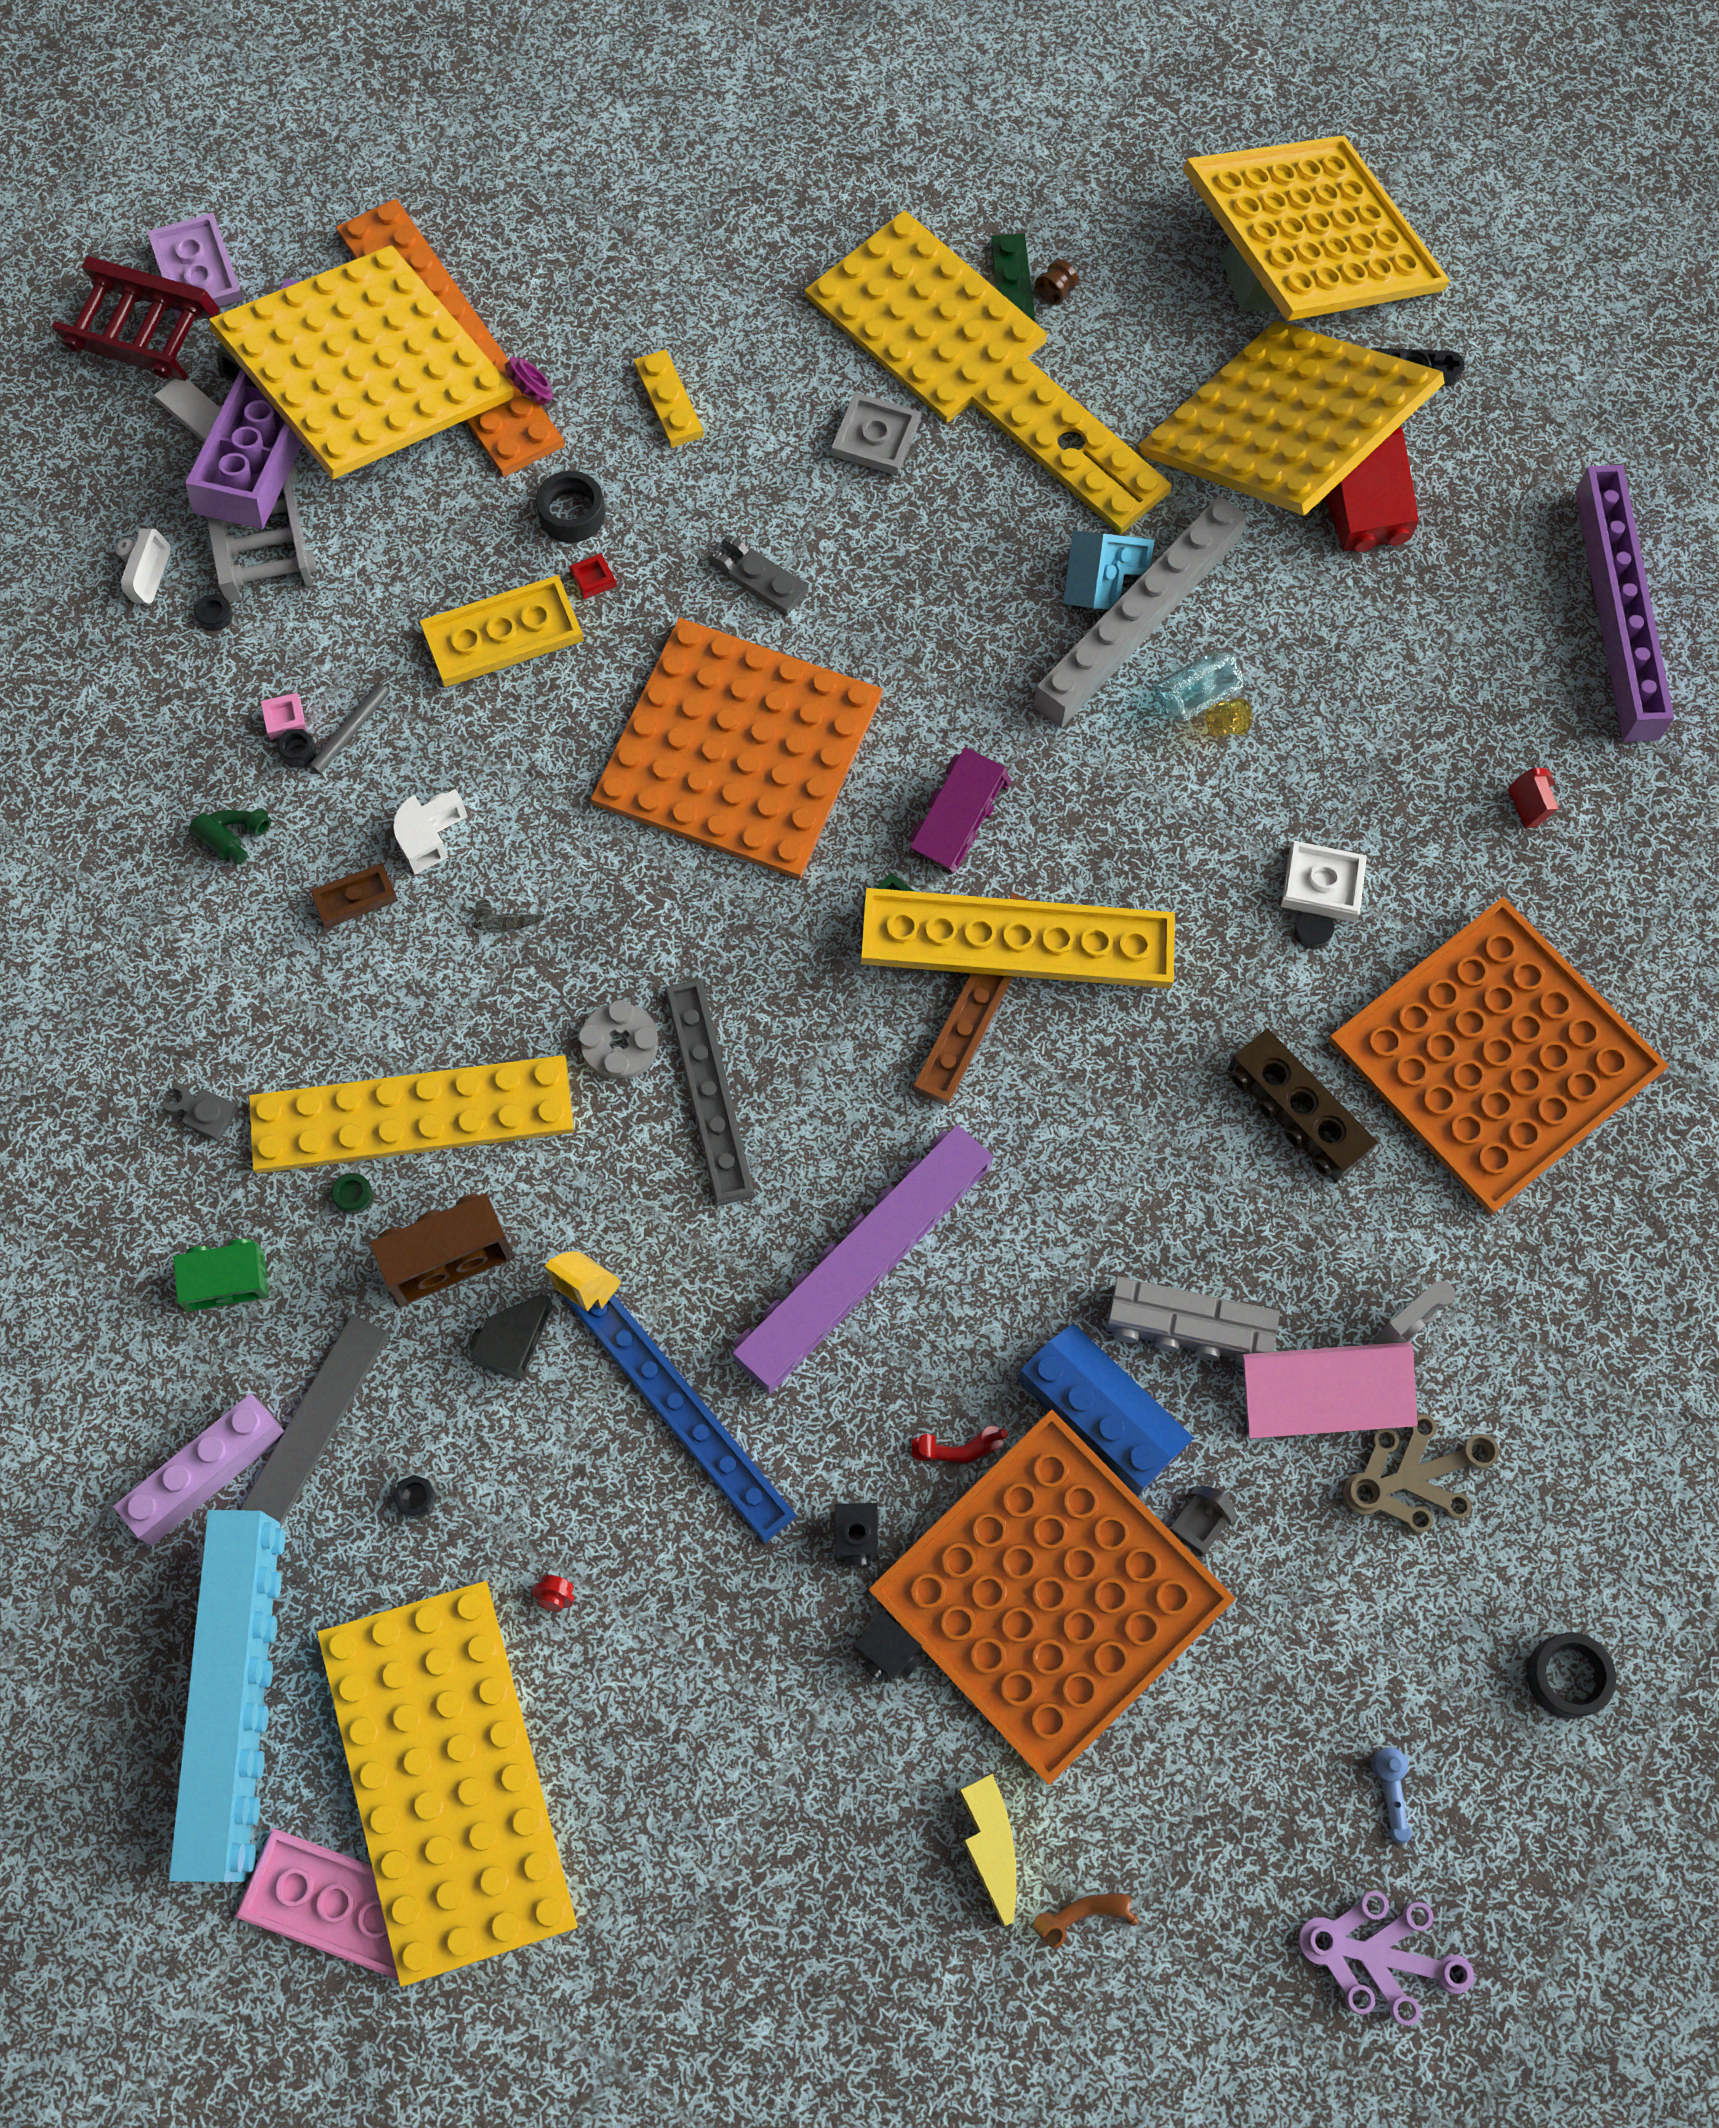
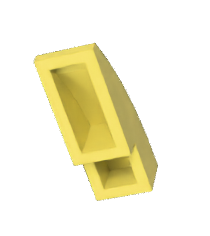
(993, 1846)

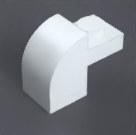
(418, 828)

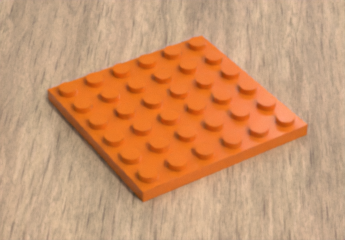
(738, 748)
(1497, 1055)
(1051, 1596)

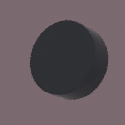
(213, 612)
(1313, 930)

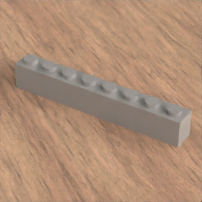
(1139, 611)

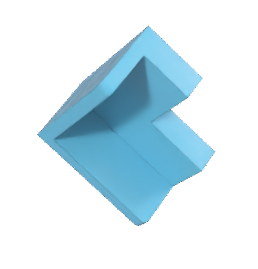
(1099, 566)

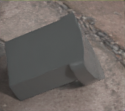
(1204, 1518)

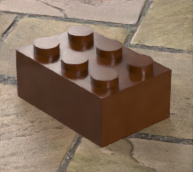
(441, 1249)

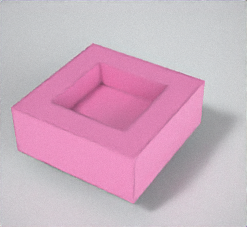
(282, 715)

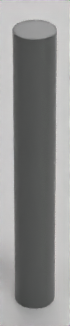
(349, 728)

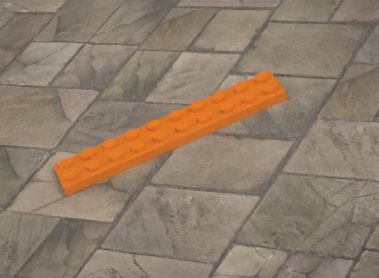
(509, 433)

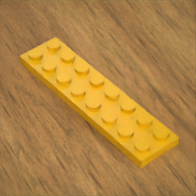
(1018, 938)
(410, 1114)

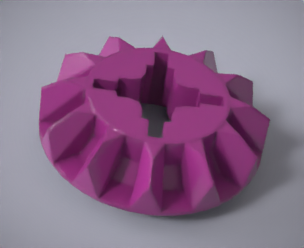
(529, 380)

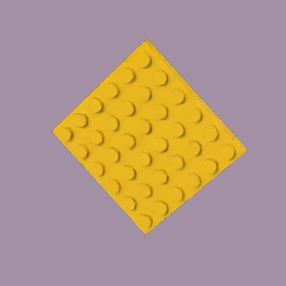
(1315, 226)
(361, 360)
(1291, 416)

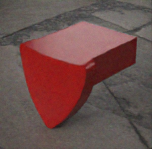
(1534, 796)

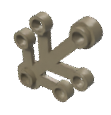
(1414, 1477)

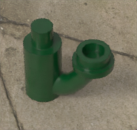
(212, 833)

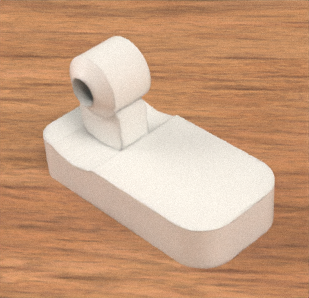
(144, 566)

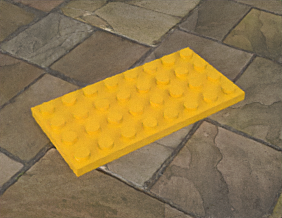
(445, 1783)

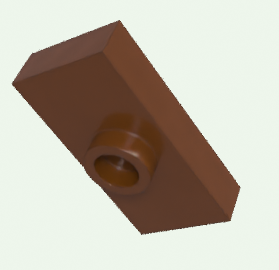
(354, 895)

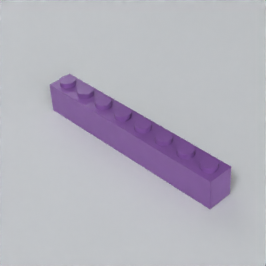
(1624, 604)
(861, 1259)

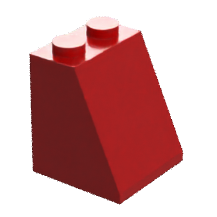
(1376, 499)

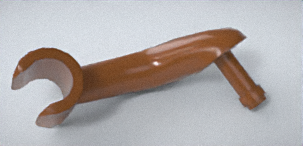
(1053, 1926)

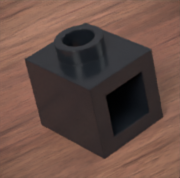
(856, 1534)
(888, 1650)

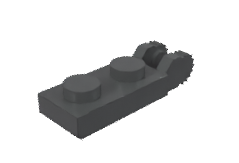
(759, 576)

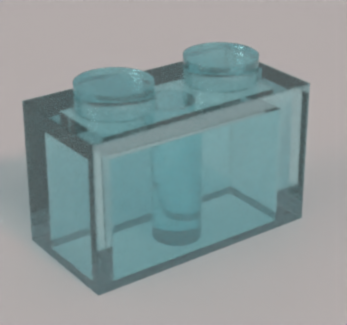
(1199, 685)

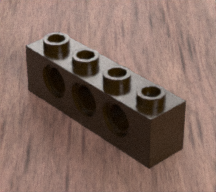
(1297, 1084)

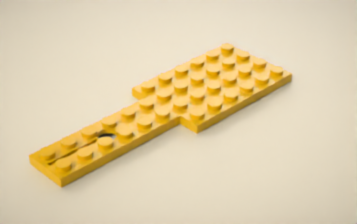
(967, 345)

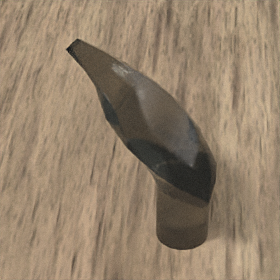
(503, 922)

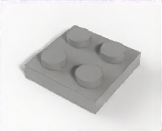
(876, 433)

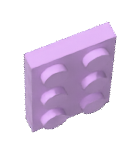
(196, 256)

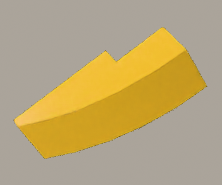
(582, 1279)

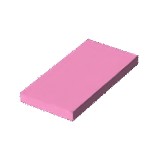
(1330, 1390)
(319, 1901)

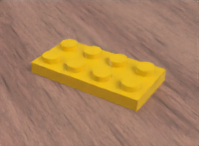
(501, 631)

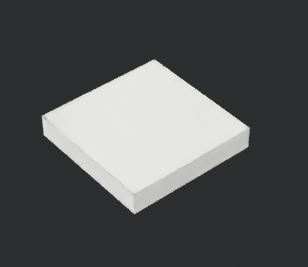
(1324, 881)

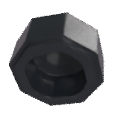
(296, 748)
(415, 1497)

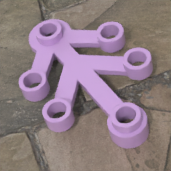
(1377, 1955)

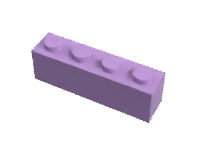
(199, 1470)

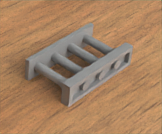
(227, 546)

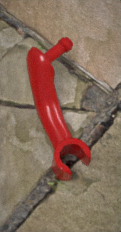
(987, 1441)

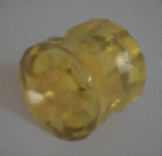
(1229, 717)

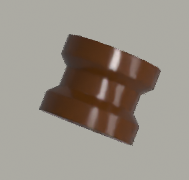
(1056, 281)

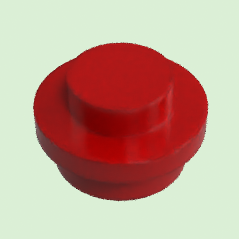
(553, 1593)

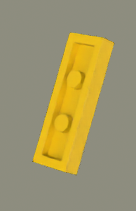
(668, 398)

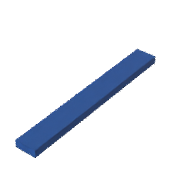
(687, 1417)

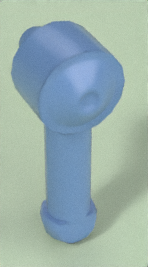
(1390, 1767)

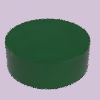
(352, 1193)

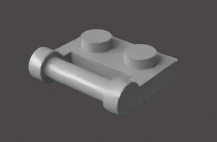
(1417, 1314)

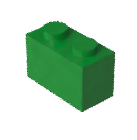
(220, 1275)

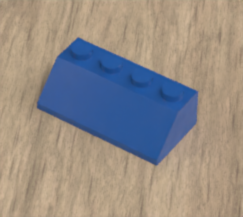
(1104, 1408)

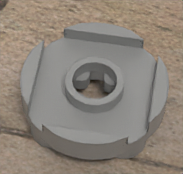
(619, 1062)

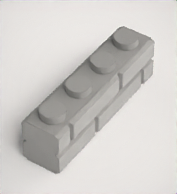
(1189, 1321)

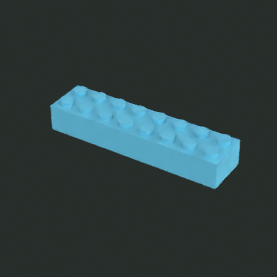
(227, 1698)

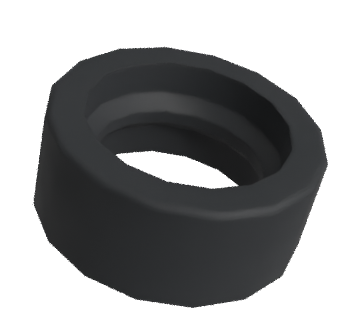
(574, 529)
(1597, 1655)

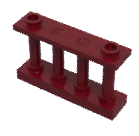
(134, 287)

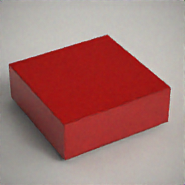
(592, 576)

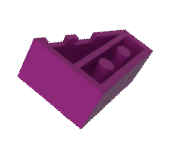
(958, 809)

